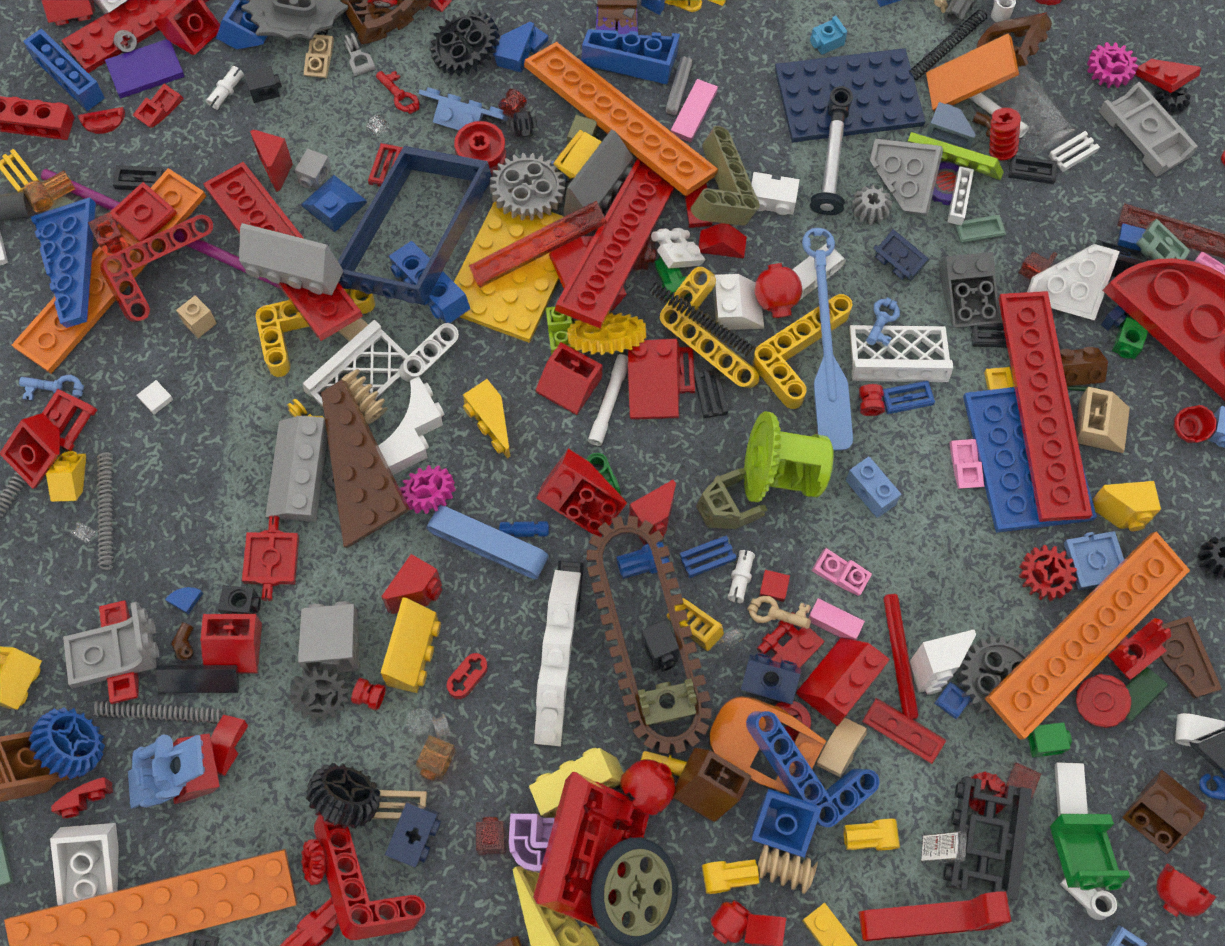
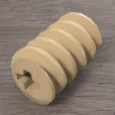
(368, 405)
(786, 868)

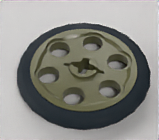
(606, 879)

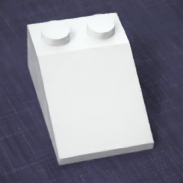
(85, 861)

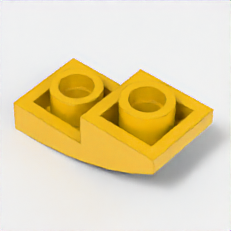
(579, 154)

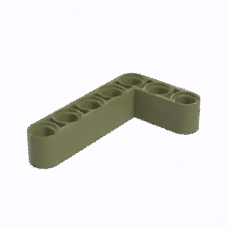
(736, 198)

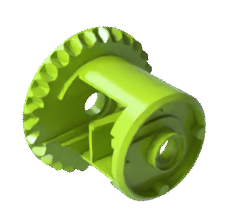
(785, 460)

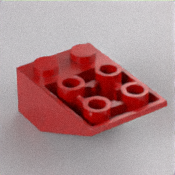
(581, 493)

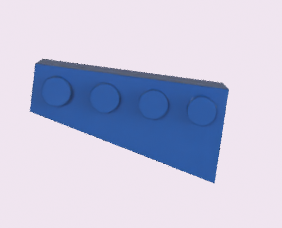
(631, 53)

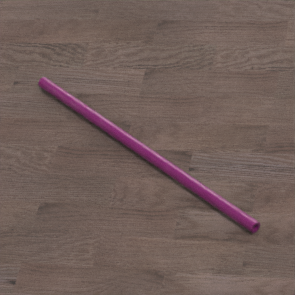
(199, 245)

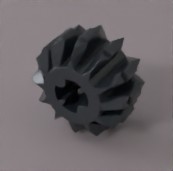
(1213, 557)

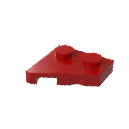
(1167, 74)

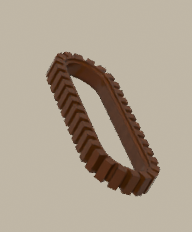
(616, 633)

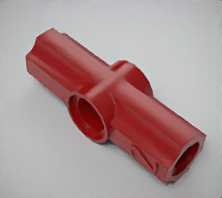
(315, 927)

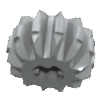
(871, 204)

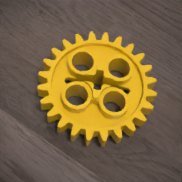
(615, 334)

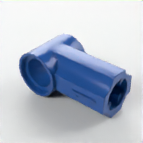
(638, 562)

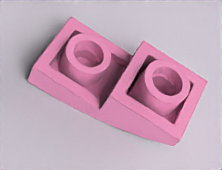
(841, 573)

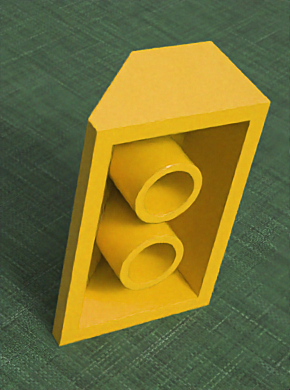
(410, 646)

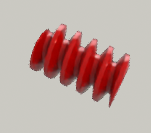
(1004, 133)

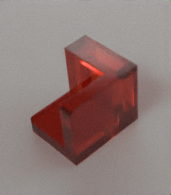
(1035, 264)

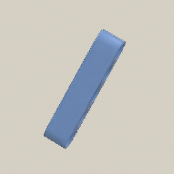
(487, 542)

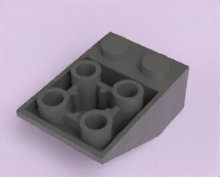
(970, 289)

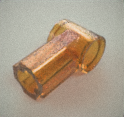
(44, 193)

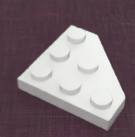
(1078, 281)

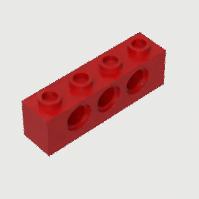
(35, 118)

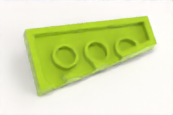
(963, 157)

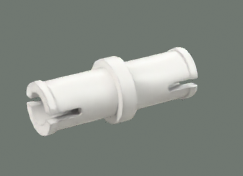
(225, 87)
(741, 576)

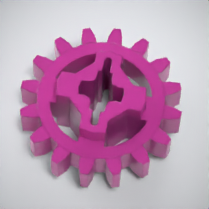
(1112, 65)
(428, 489)

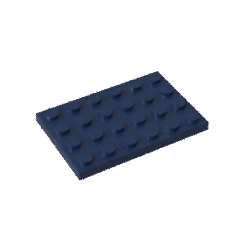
(880, 85)

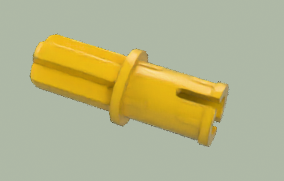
(676, 766)

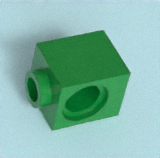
(1136, 333)
(1049, 740)

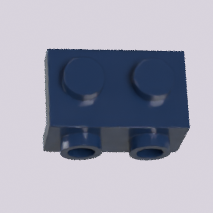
(901, 255)

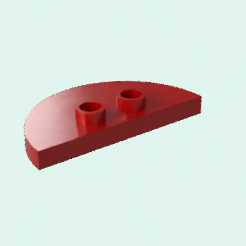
(1182, 309)

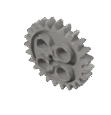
(527, 186)

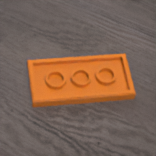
(973, 72)

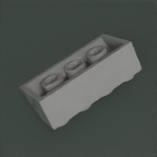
(288, 260)
(297, 469)

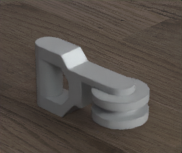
(351, 43)

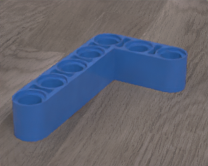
(804, 775)

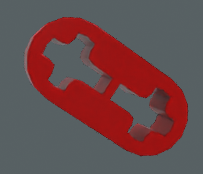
(462, 672)

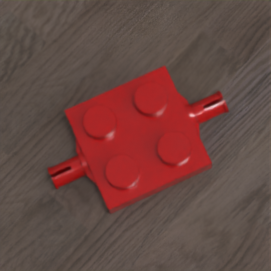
(270, 558)

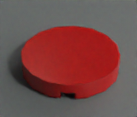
(1103, 701)

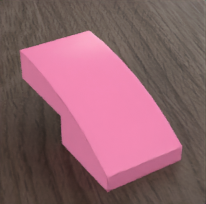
(966, 464)

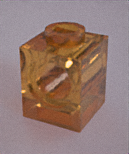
(435, 758)

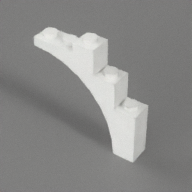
(556, 658)

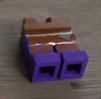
(617, 14)

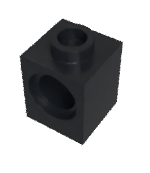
(263, 84)
(232, 594)

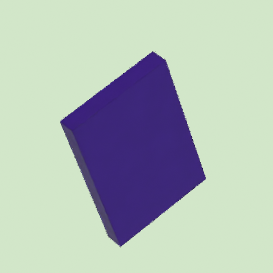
(144, 68)

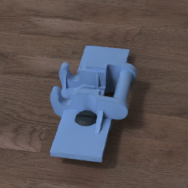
(165, 775)

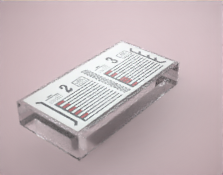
(943, 847)

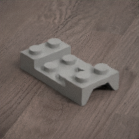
(1149, 129)

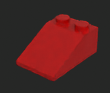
(654, 379)

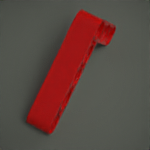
(147, 255)
(352, 883)
(981, 913)

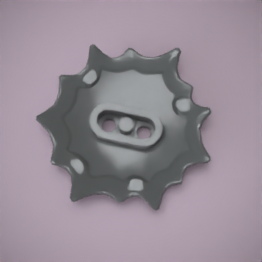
(293, 17)

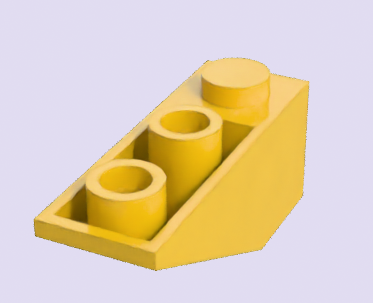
(487, 408)

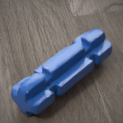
(525, 529)

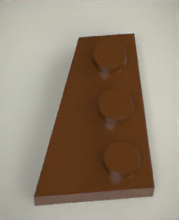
(1189, 659)

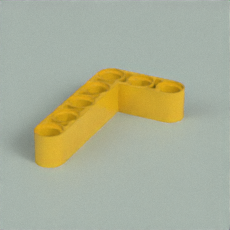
(282, 323)
(703, 336)
(796, 343)

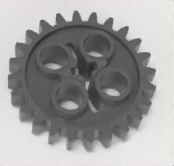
(1004, 656)

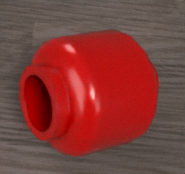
(730, 922)

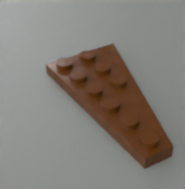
(362, 479)

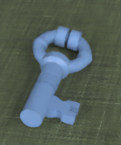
(882, 318)
(32, 384)

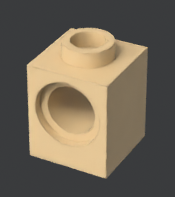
(196, 316)

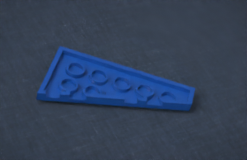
(68, 256)

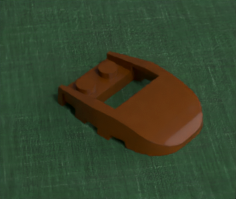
(1032, 26)

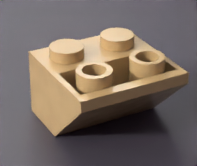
(1102, 420)

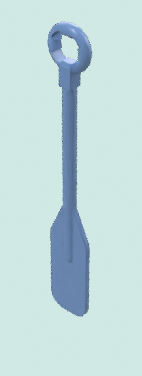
(830, 384)

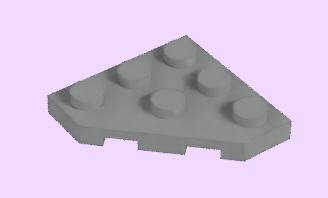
(908, 172)

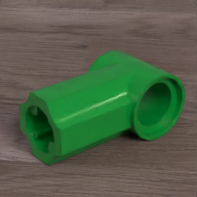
(670, 277)

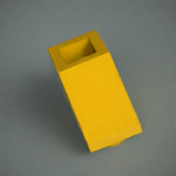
(66, 477)

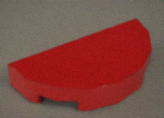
(102, 121)

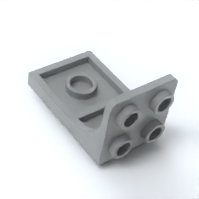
(111, 650)

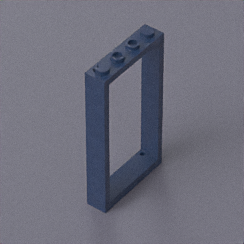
(425, 161)

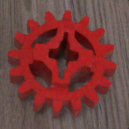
(1037, 576)

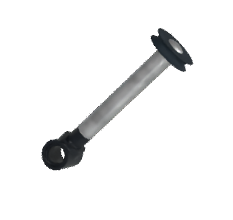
(828, 201)

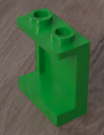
(1087, 852)

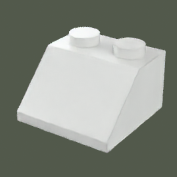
(736, 303)

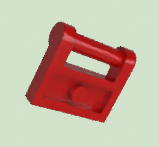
(61, 410)

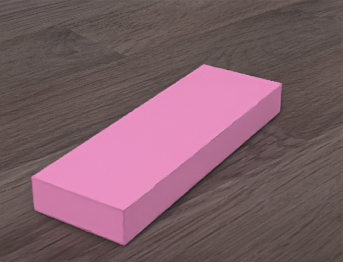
(694, 110)

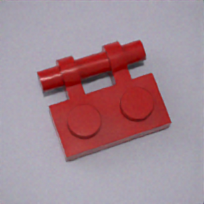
(797, 649)

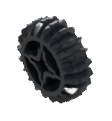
(343, 795)

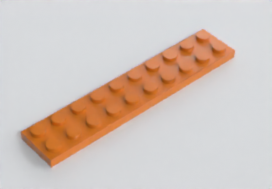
(613, 110)
(50, 342)
(1087, 635)
(162, 906)

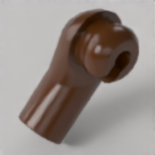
(983, 120)
(181, 644)

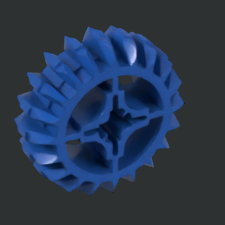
(73, 737)

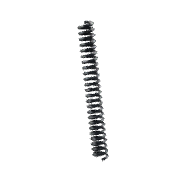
(915, 67)
(656, 287)

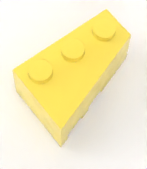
(594, 764)

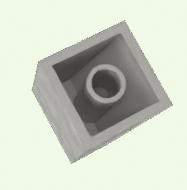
(329, 637)

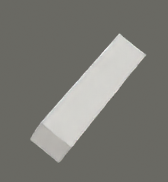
(960, 195)

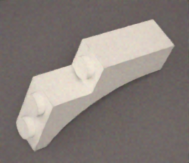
(407, 442)

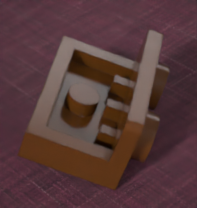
(1084, 366)

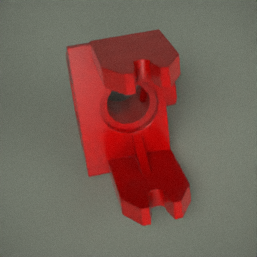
(1145, 645)

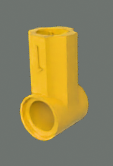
(879, 834)
(722, 876)

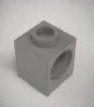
(312, 169)

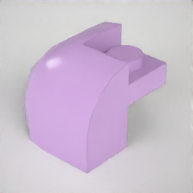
(529, 839)

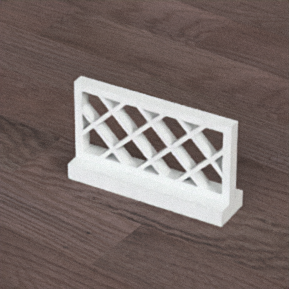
(349, 354)
(901, 368)

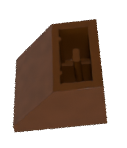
(710, 784)
(1165, 812)

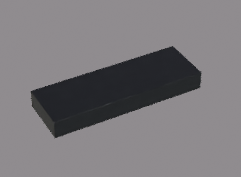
(197, 678)

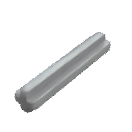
(678, 85)

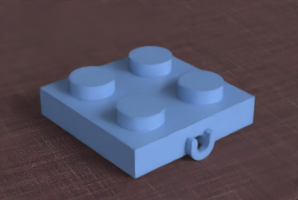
(1093, 557)

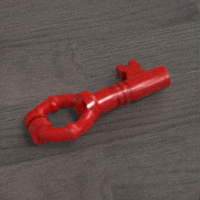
(399, 95)

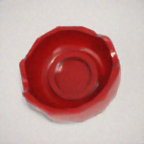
(1195, 424)

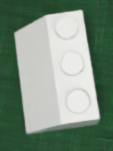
(938, 661)

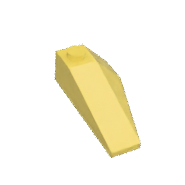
(543, 924)

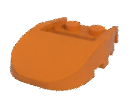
(734, 743)

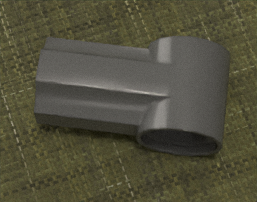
(957, 10)

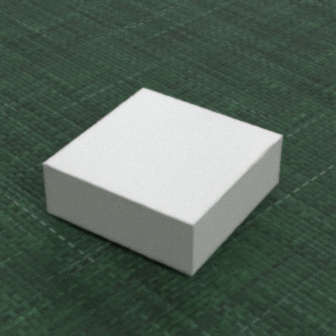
(154, 397)

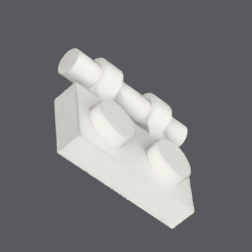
(679, 252)

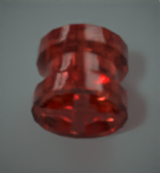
(512, 103)

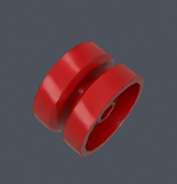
(482, 142)

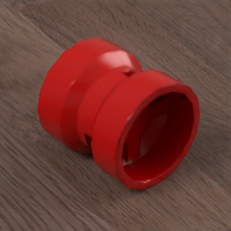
(871, 400)
(368, 694)

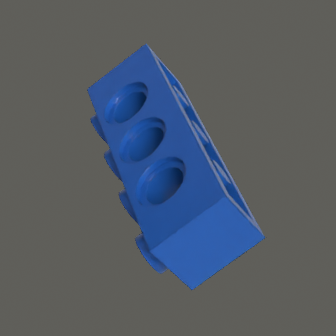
(64, 69)
(446, 299)

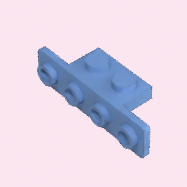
(456, 114)

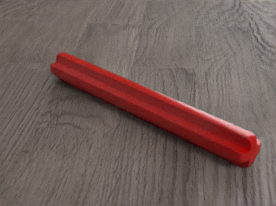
(900, 656)

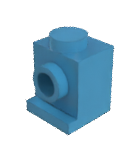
(828, 36)

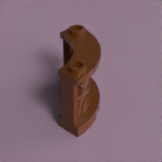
(375, 26)

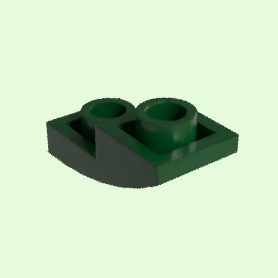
(1144, 691)

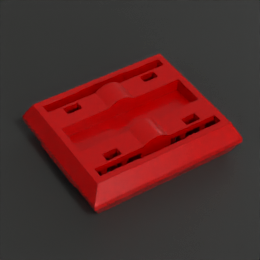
(579, 839)

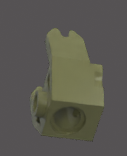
(718, 507)
(683, 697)

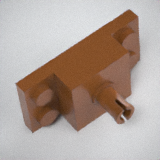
(19, 772)

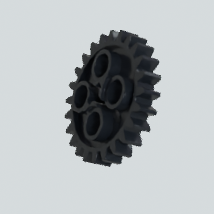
(478, 32)

